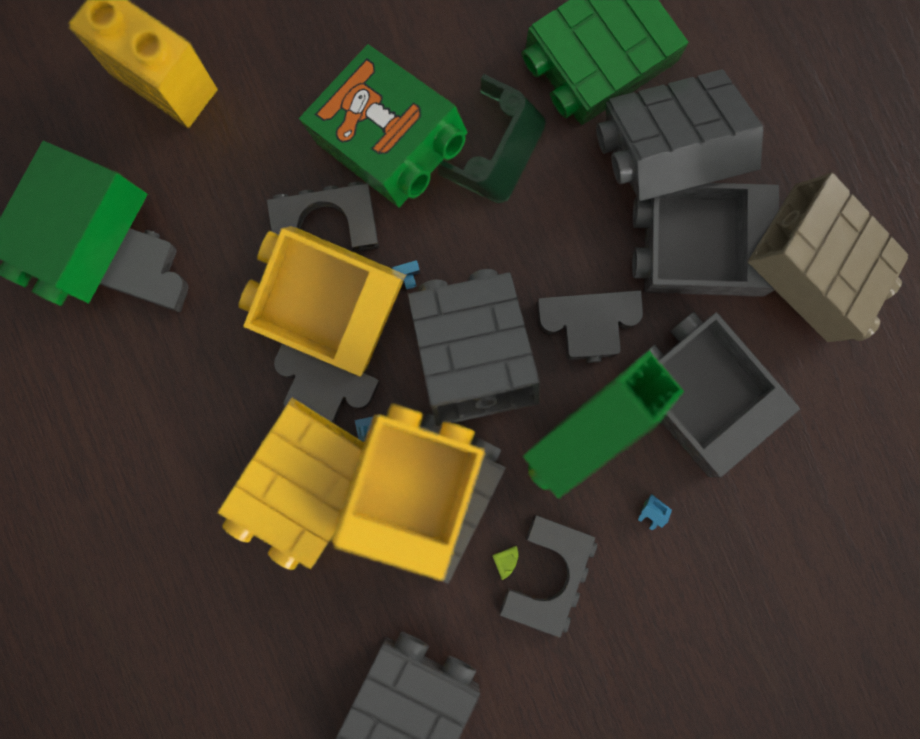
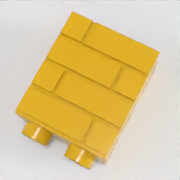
(145, 57)
(320, 298)
(294, 486)
(409, 493)

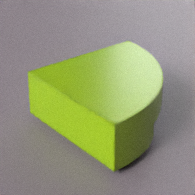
(506, 561)

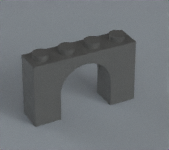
(351, 201)
(552, 612)

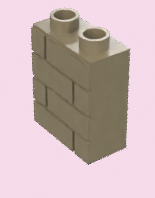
(830, 259)

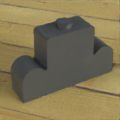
(143, 270)
(590, 321)
(323, 384)

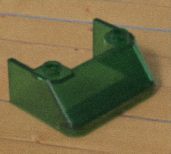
(500, 176)

